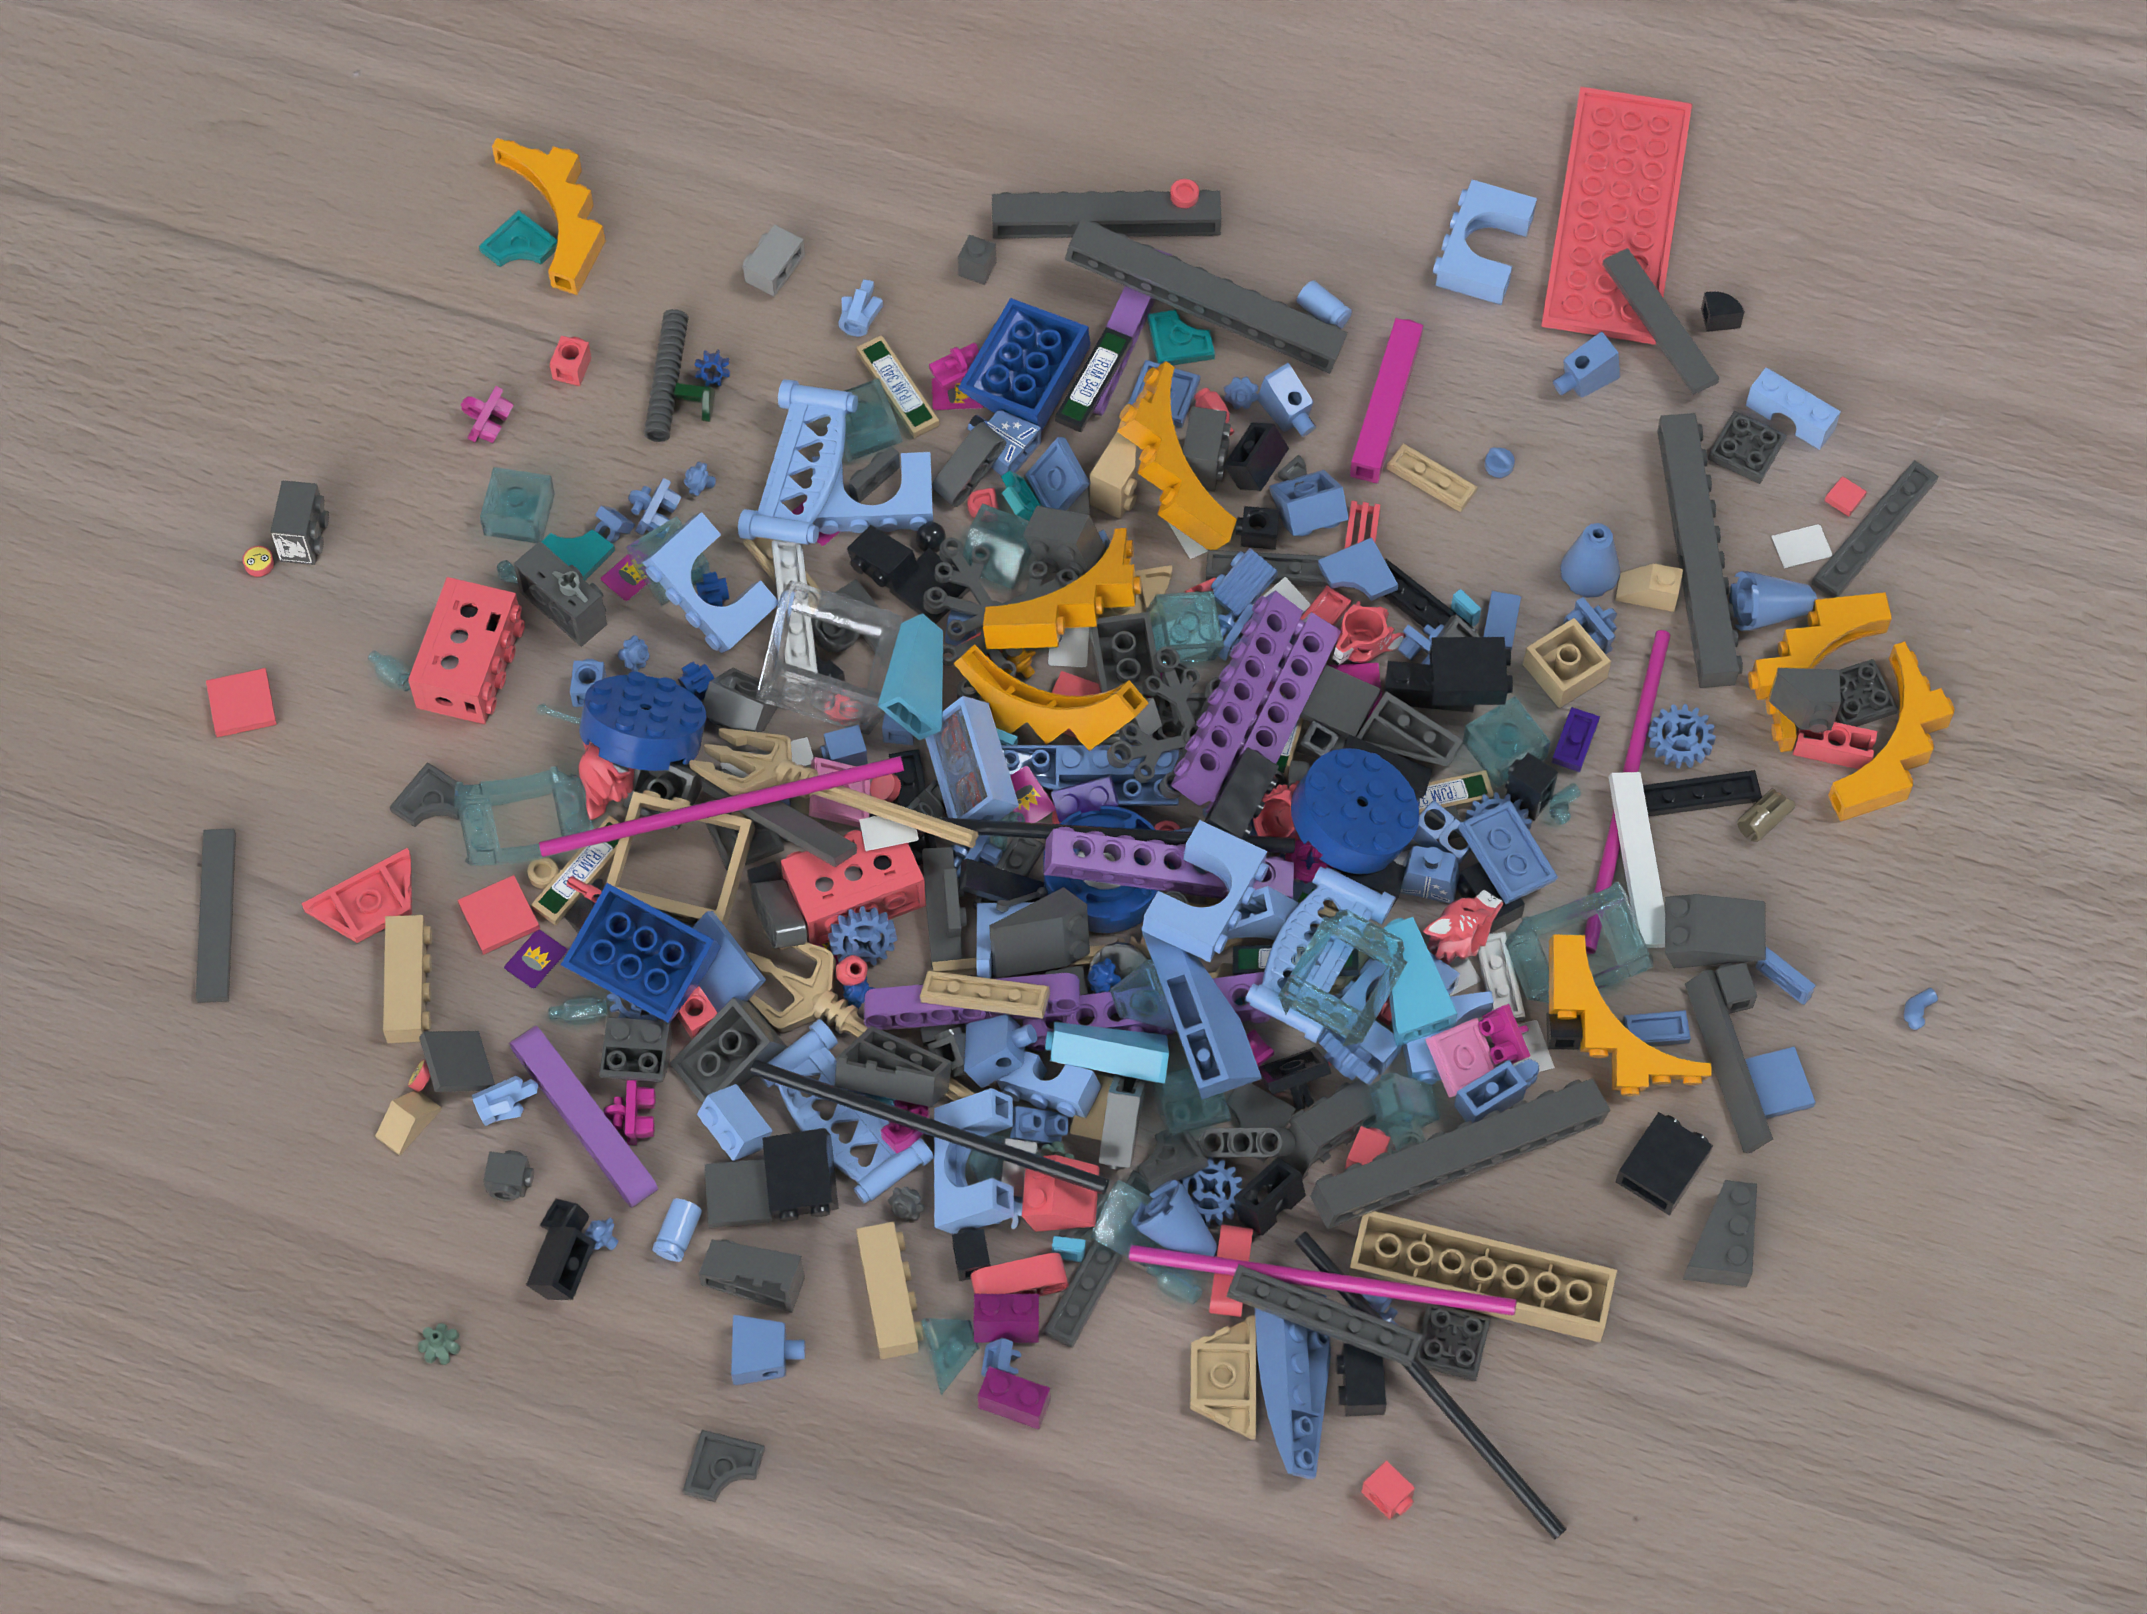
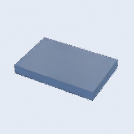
(1507, 852)
(732, 970)

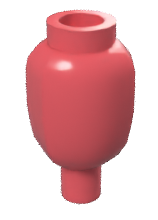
(1212, 400)
(851, 971)

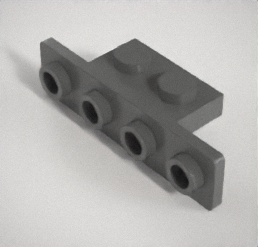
(942, 904)

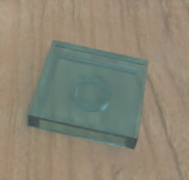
(1115, 1225)

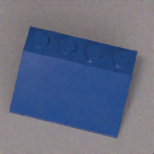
(1026, 362)
(640, 953)

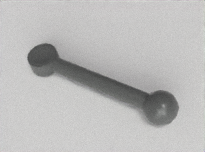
(1003, 905)

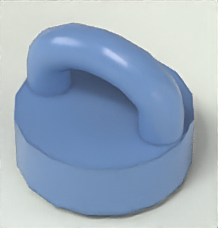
(1499, 462)

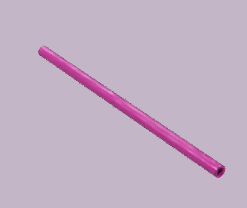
(1631, 764)
(721, 806)
(1327, 1280)

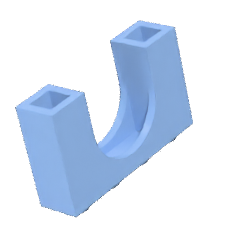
(1482, 208)
(906, 510)
(672, 569)
(1205, 928)
(1379, 1040)
(956, 1202)

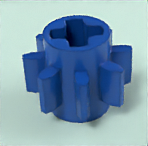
(707, 362)
(713, 589)
(696, 679)

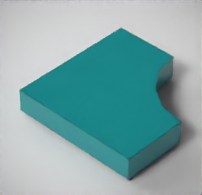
(517, 240)
(1177, 341)
(1019, 495)
(583, 552)

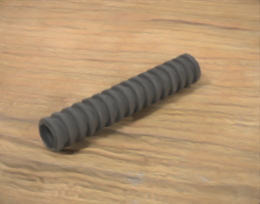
(666, 375)

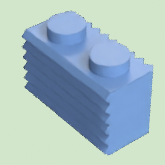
(1244, 582)

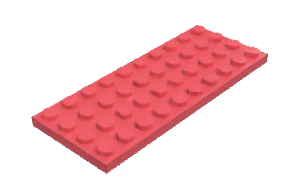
(1615, 198)

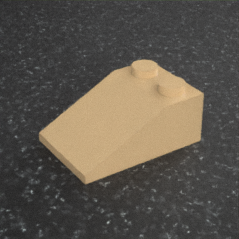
(1114, 478)

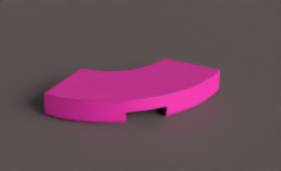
(901, 1137)

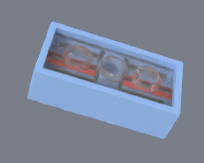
(971, 763)

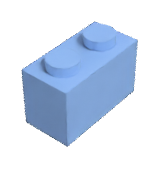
(734, 1122)

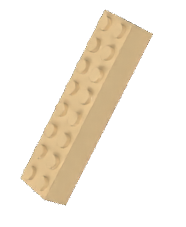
(1548, 1288)

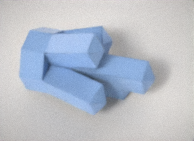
(860, 311)
(502, 1099)

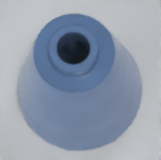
(1591, 562)
(1768, 600)
(1174, 1221)

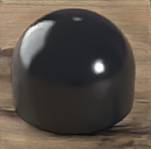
(930, 536)

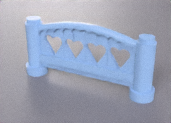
(805, 405)
(1346, 895)
(812, 1057)

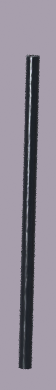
(1042, 831)
(930, 1127)
(1447, 1404)

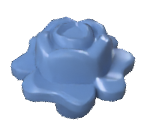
(1241, 393)
(698, 478)
(634, 653)
(601, 1233)

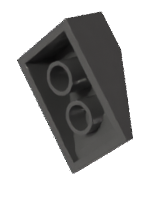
(1123, 650)
(1714, 930)
(1041, 935)
(726, 1049)

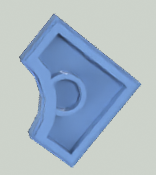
(1360, 568)

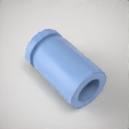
(1323, 305)
(677, 1230)

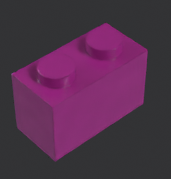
(1006, 1317)
(1014, 1397)

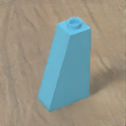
(916, 678)
(1419, 997)
(1110, 1050)

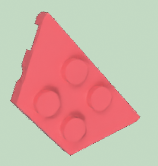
(363, 901)

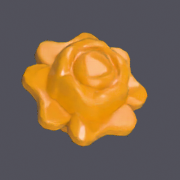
(1022, 663)

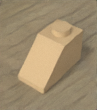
(1650, 586)

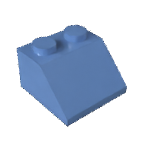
(1310, 504)

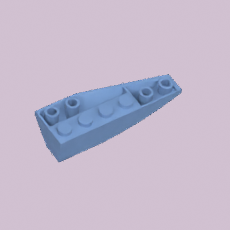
(1073, 764)
(1204, 1021)
(1294, 1387)

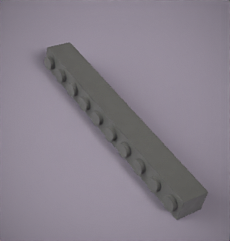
(1205, 295)
(1698, 550)
(1459, 1152)

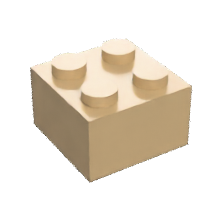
(1566, 663)

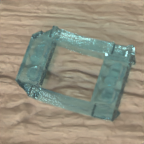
(478, 822)
(1619, 928)
(1325, 1007)

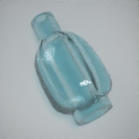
(391, 670)
(580, 1010)
(1176, 1283)

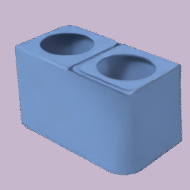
(1427, 837)

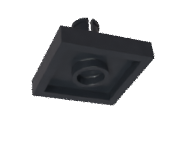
(1294, 1073)

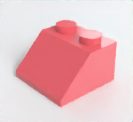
(1056, 1203)

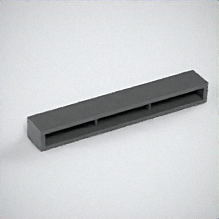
(1118, 211)

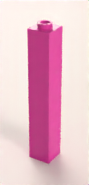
(1386, 400)

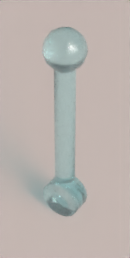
(542, 709)

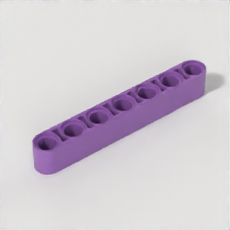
(1128, 319)
(902, 1005)
(583, 1116)

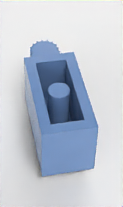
(1496, 1090)

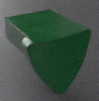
(697, 394)

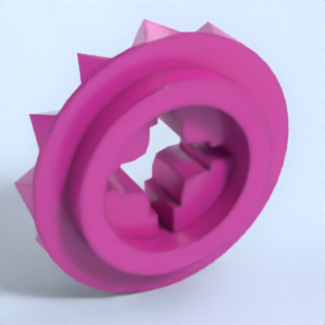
(1301, 852)

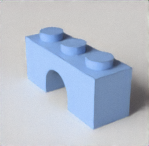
(1812, 416)
(1069, 1092)

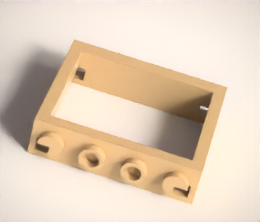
(679, 910)

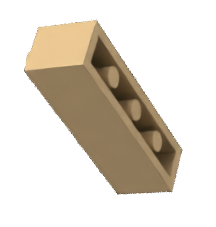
(405, 978)
(887, 1290)

